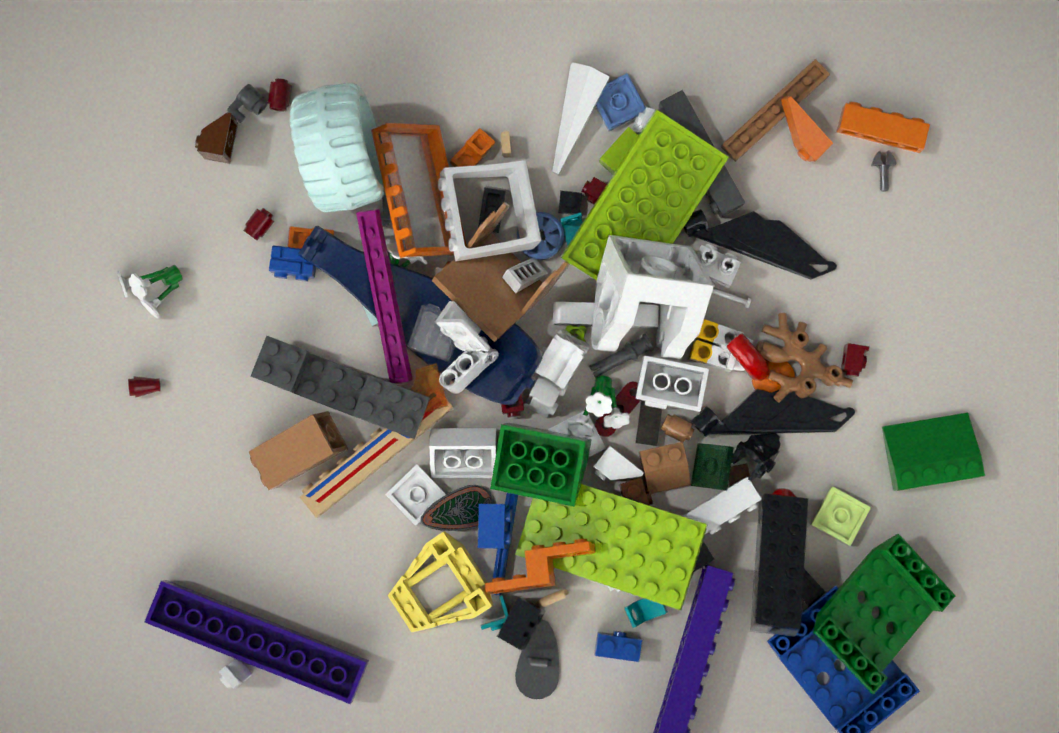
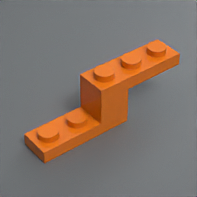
(540, 566)

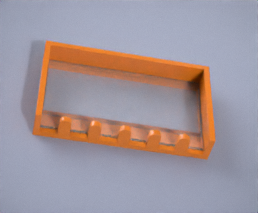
(410, 171)

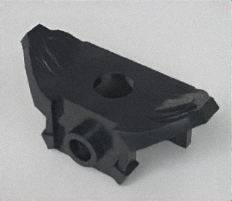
(765, 461)

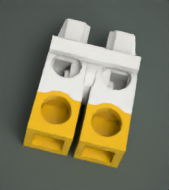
(717, 354)

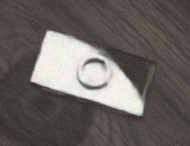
(648, 425)

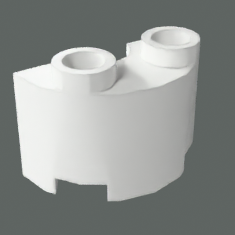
(544, 396)

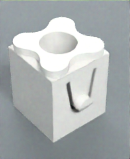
(562, 358)

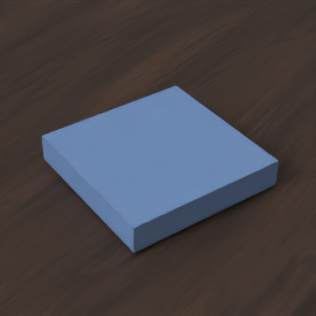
(619, 102)

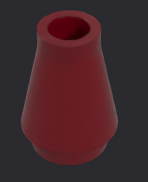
(142, 386)

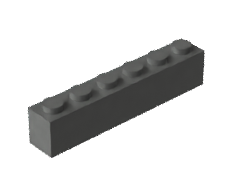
(723, 191)

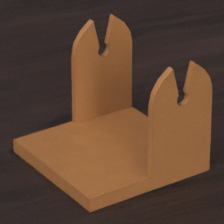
(480, 289)

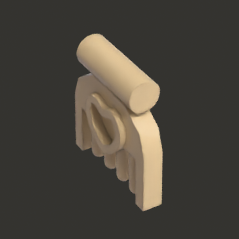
(552, 598)

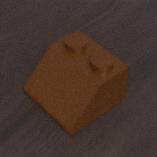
(218, 139)

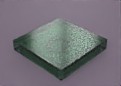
(712, 466)

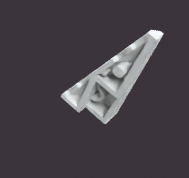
(582, 94)

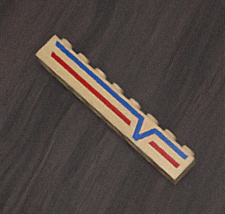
(362, 464)

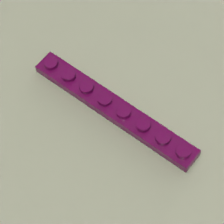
(384, 296)

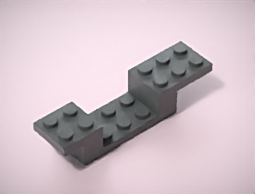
(340, 387)

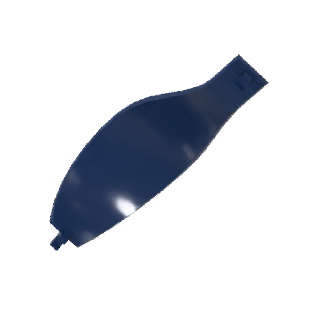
(498, 382)

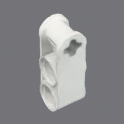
(463, 377)

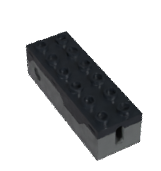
(779, 563)

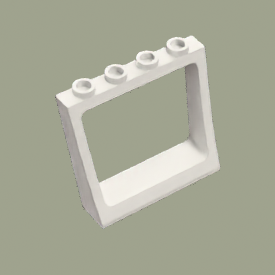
(523, 206)

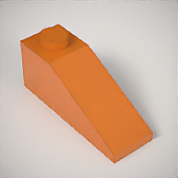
(805, 133)

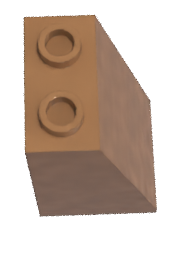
(297, 450)

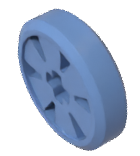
(554, 237)

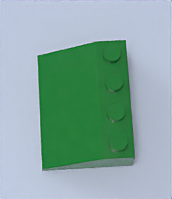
(932, 452)
(540, 463)

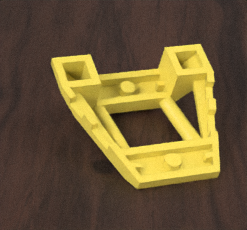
(446, 551)

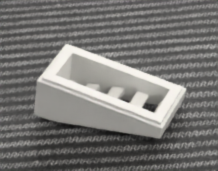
(516, 283)

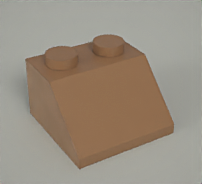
(665, 467)

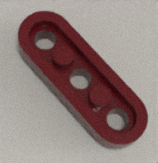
(626, 400)

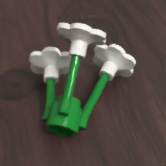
(138, 285)
(600, 403)

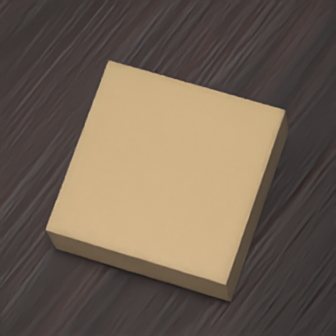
(505, 141)

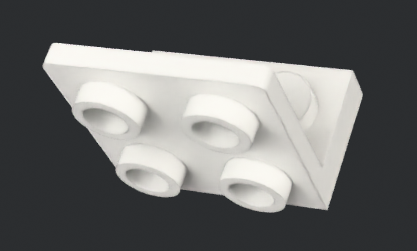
(461, 328)

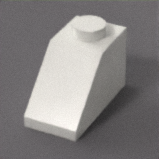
(615, 466)

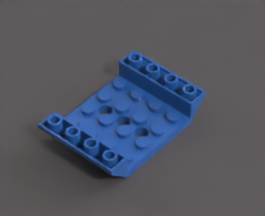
(843, 698)

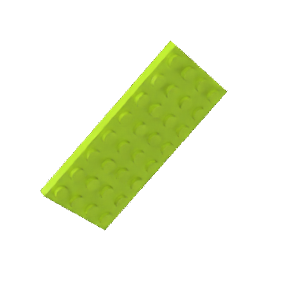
(649, 192)
(635, 543)

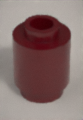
(279, 95)
(258, 223)

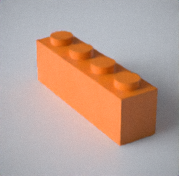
(883, 127)

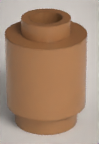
(677, 428)

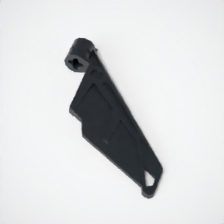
(761, 240)
(765, 415)

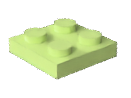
(840, 516)

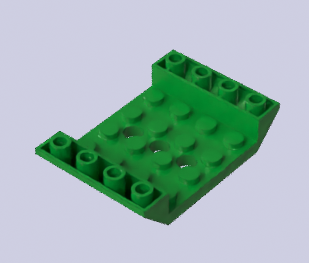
(902, 590)

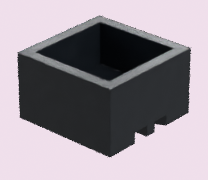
(521, 623)

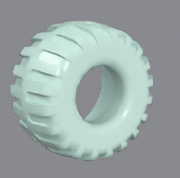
(336, 147)

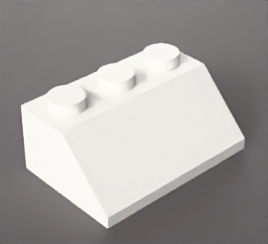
(672, 383)
(462, 452)

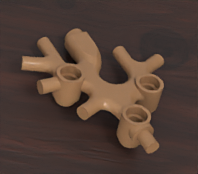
(794, 350)

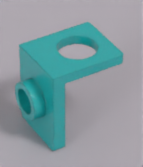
(571, 225)
(645, 611)
(497, 624)

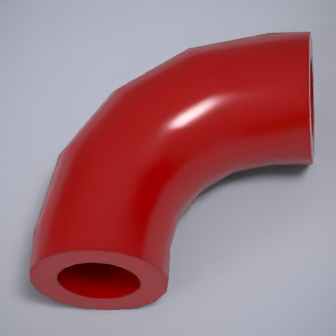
(749, 357)

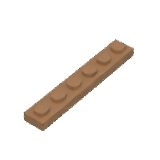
(773, 111)

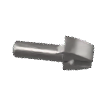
(884, 180)

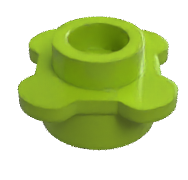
(580, 331)

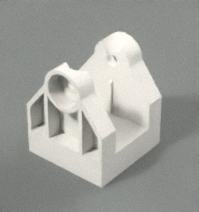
(651, 273)

